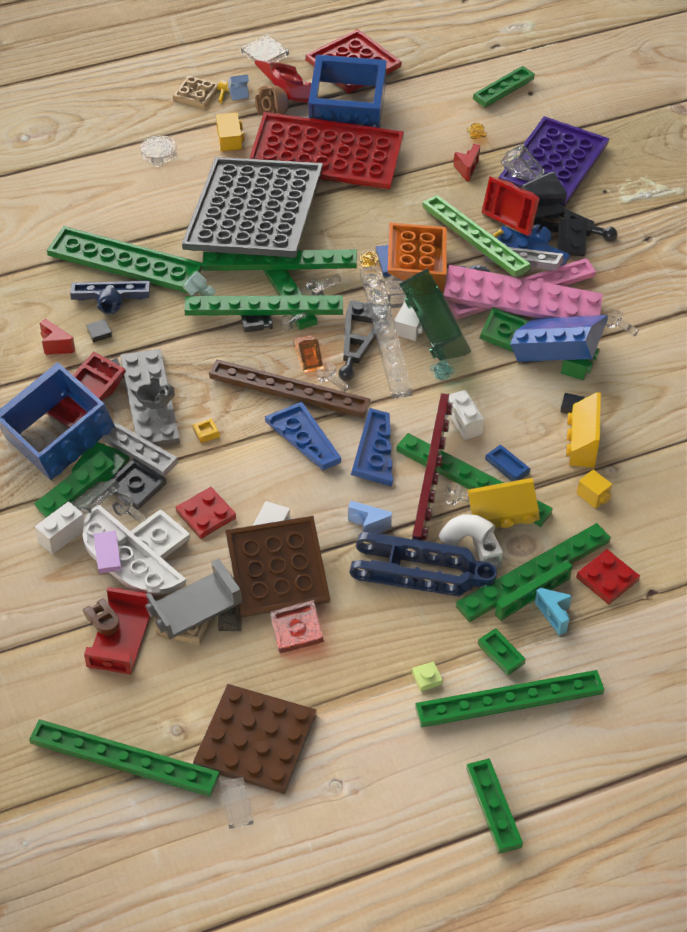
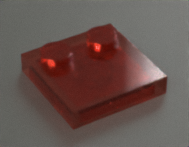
(296, 626)

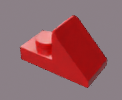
(466, 163)
(55, 339)

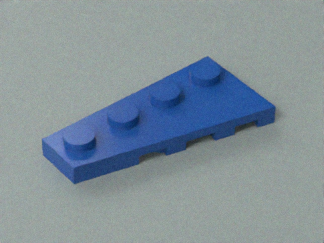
(304, 433)
(374, 450)

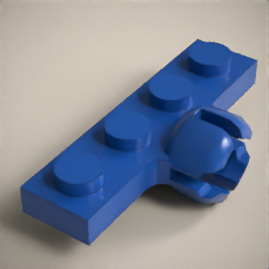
(537, 241)

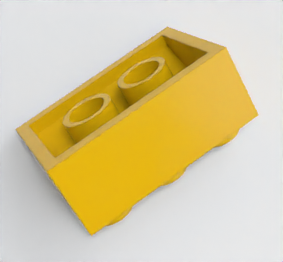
(584, 432)
(506, 503)

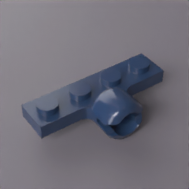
(110, 293)

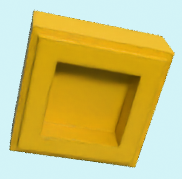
(206, 430)

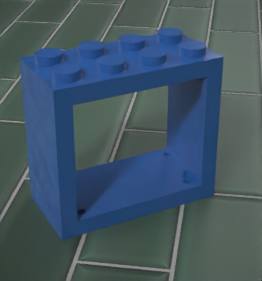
(348, 71)
(37, 401)

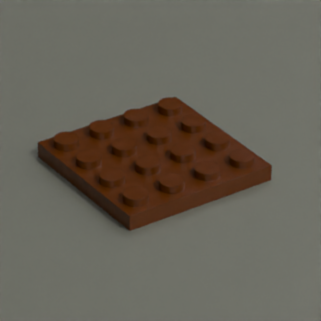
(277, 565)
(255, 738)

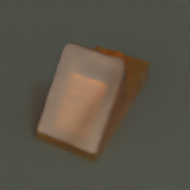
(308, 353)

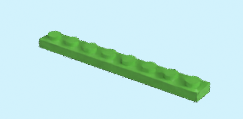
(477, 236)

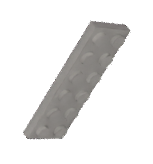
(151, 424)

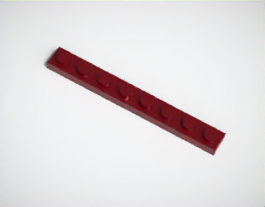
(431, 476)

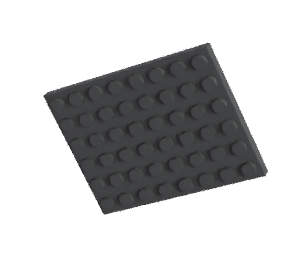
(253, 207)

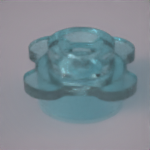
(442, 370)

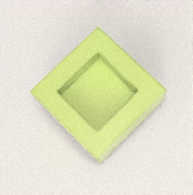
(427, 676)

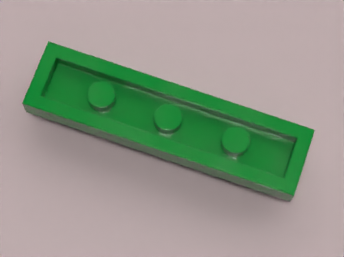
(503, 86)
(75, 484)
(526, 593)
(494, 806)

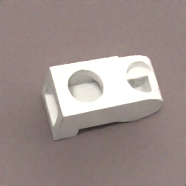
(489, 551)

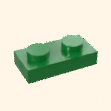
(501, 651)

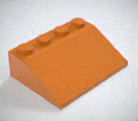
(416, 249)

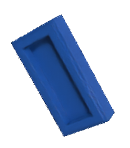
(507, 463)

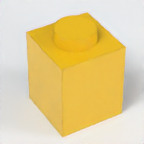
(594, 489)

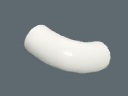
(465, 526)

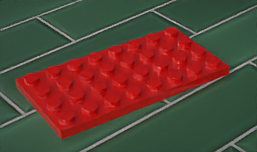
(347, 150)

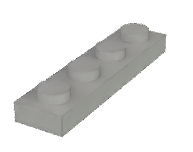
(537, 259)
(141, 449)

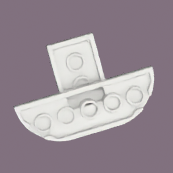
(141, 550)

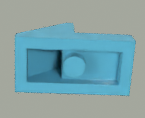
(554, 608)

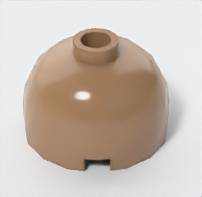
(271, 100)

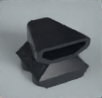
(550, 195)

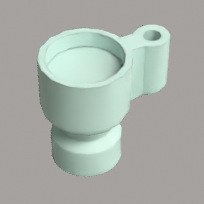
(198, 284)

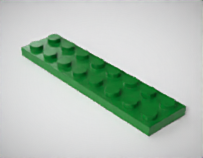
(123, 258)

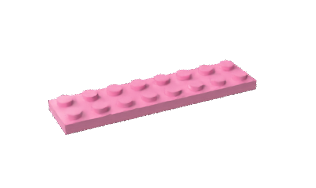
(518, 294)

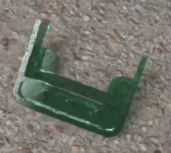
(435, 316)

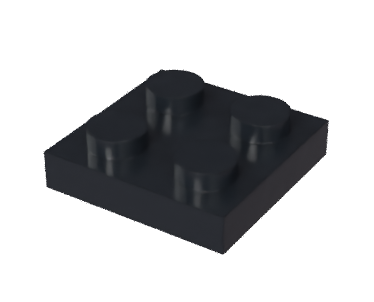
(138, 482)

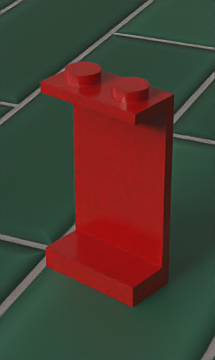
(120, 650)

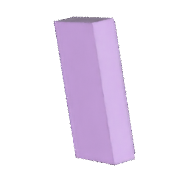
(107, 552)

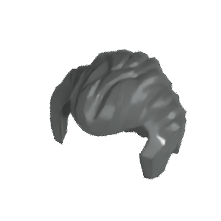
(153, 395)

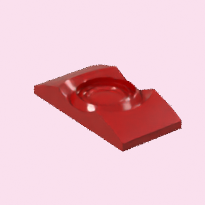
(286, 78)
(510, 205)
(97, 375)

